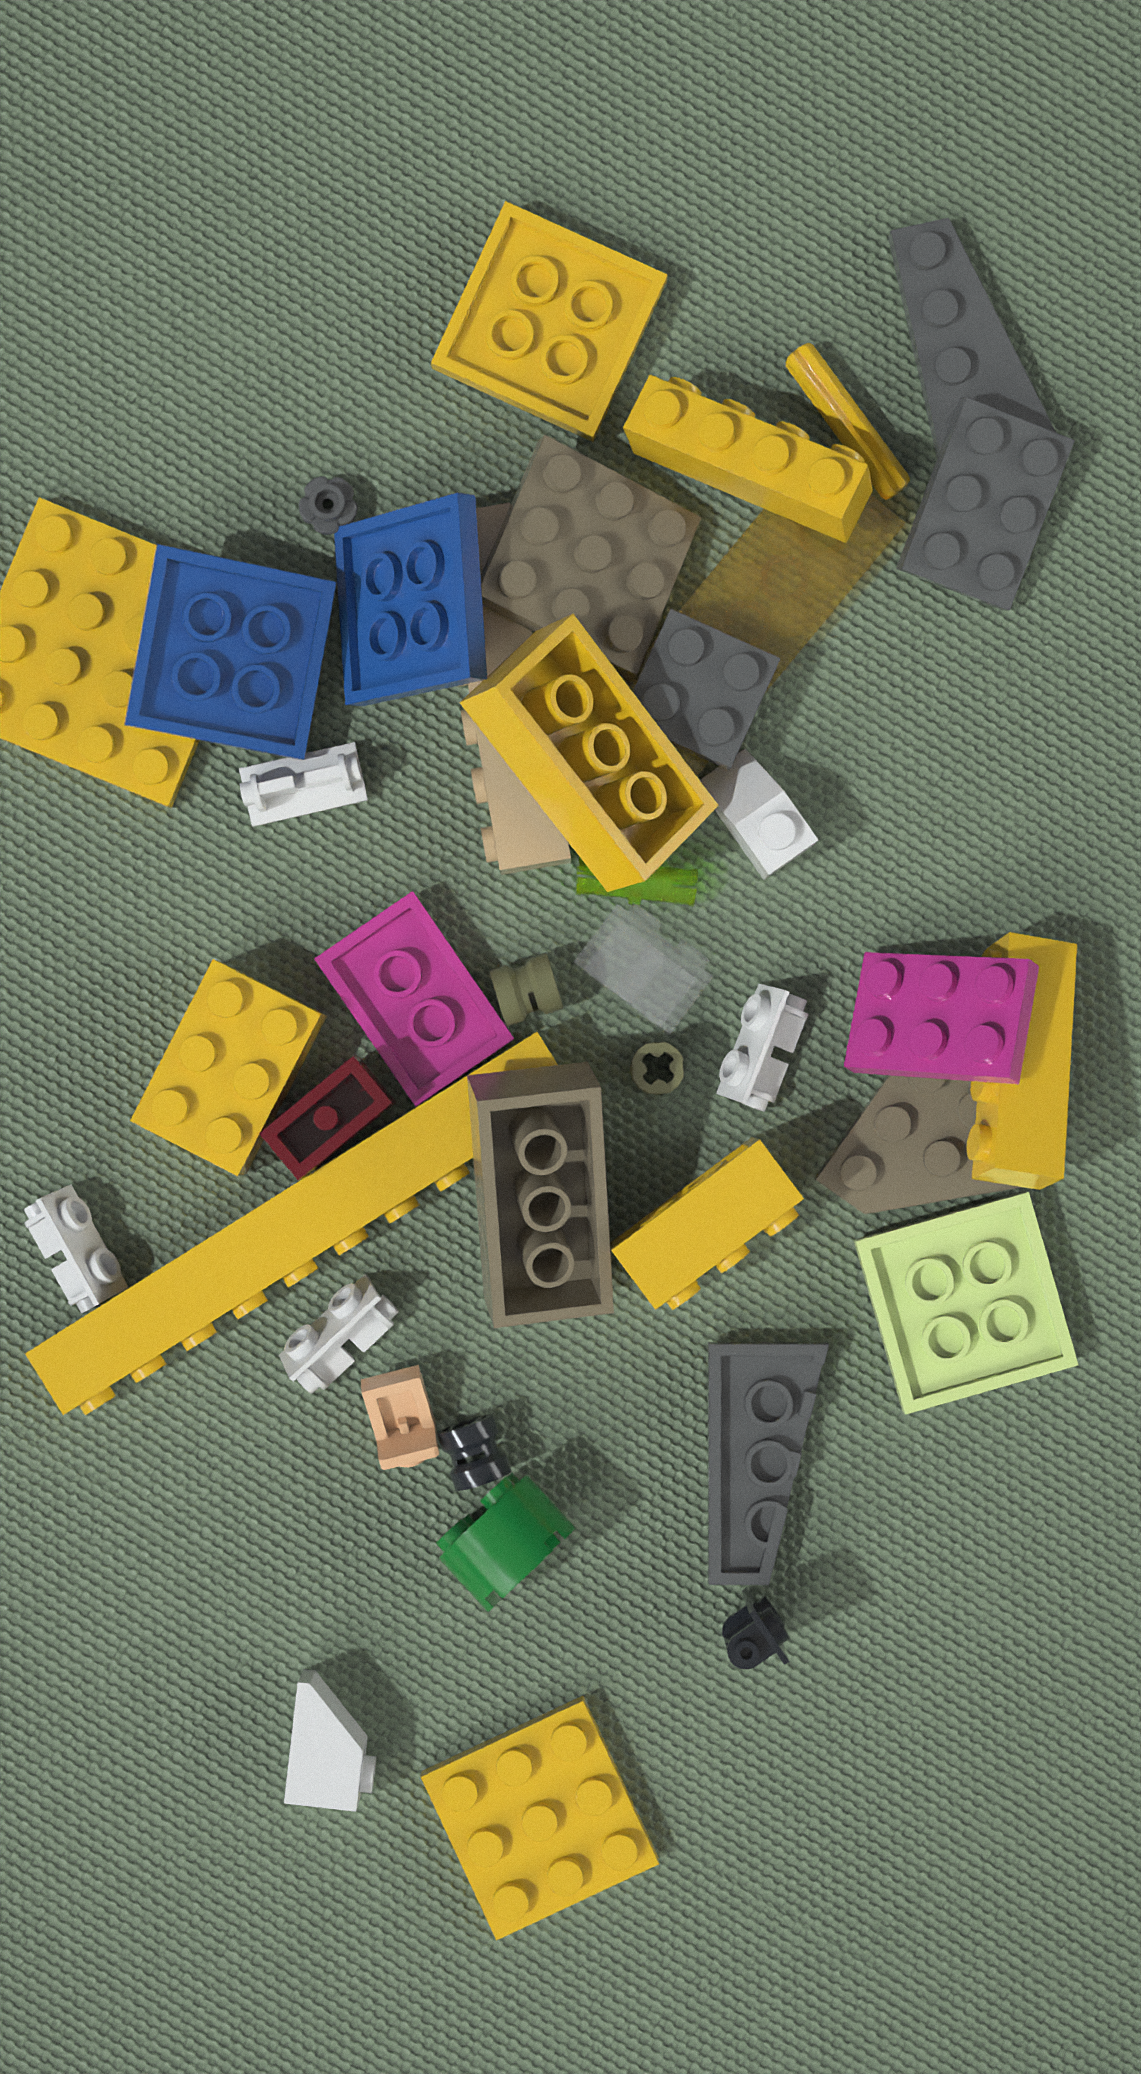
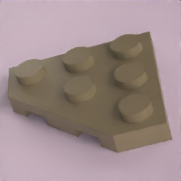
(907, 1147)

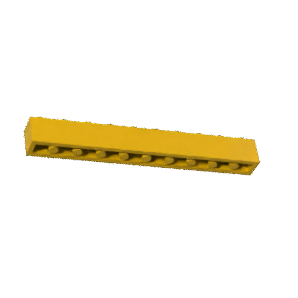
(268, 1245)

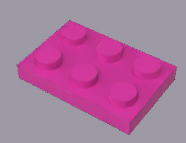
(414, 998)
(942, 1017)

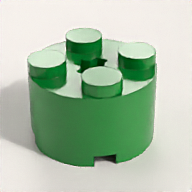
(504, 1541)

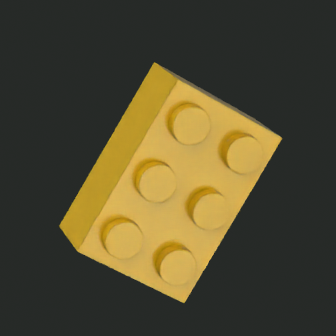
(228, 1068)
(707, 1224)

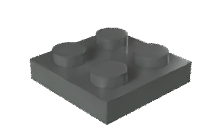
(704, 687)

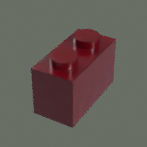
(327, 1117)

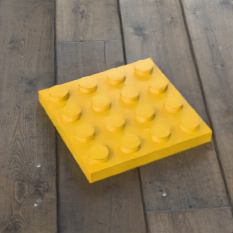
(71, 653)

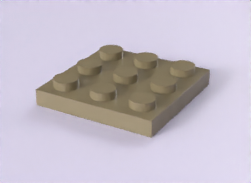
(589, 549)

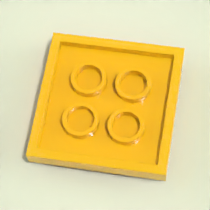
(549, 321)
(539, 1817)

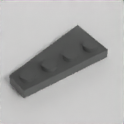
(956, 330)
(755, 1440)

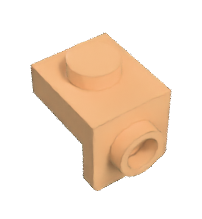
(401, 1417)

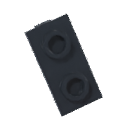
(754, 1633)

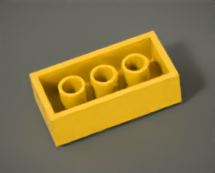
(590, 754)

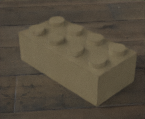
(541, 1193)

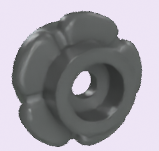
(324, 520)

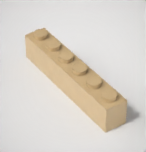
(520, 830)

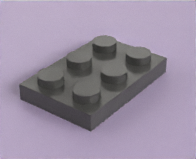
(985, 504)

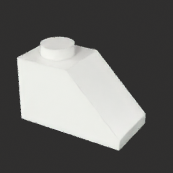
(759, 814)
(326, 1751)

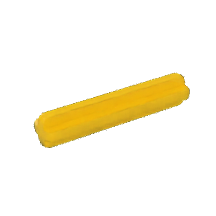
(846, 419)

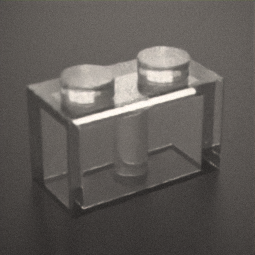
(644, 967)

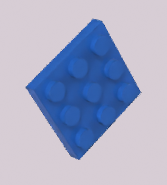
(411, 601)
(229, 652)

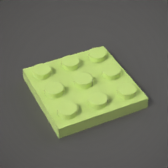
(966, 1302)

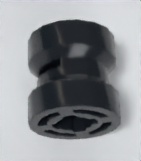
(469, 1439)

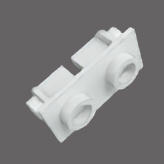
(302, 787)
(767, 1020)
(66, 1224)
(316, 1351)

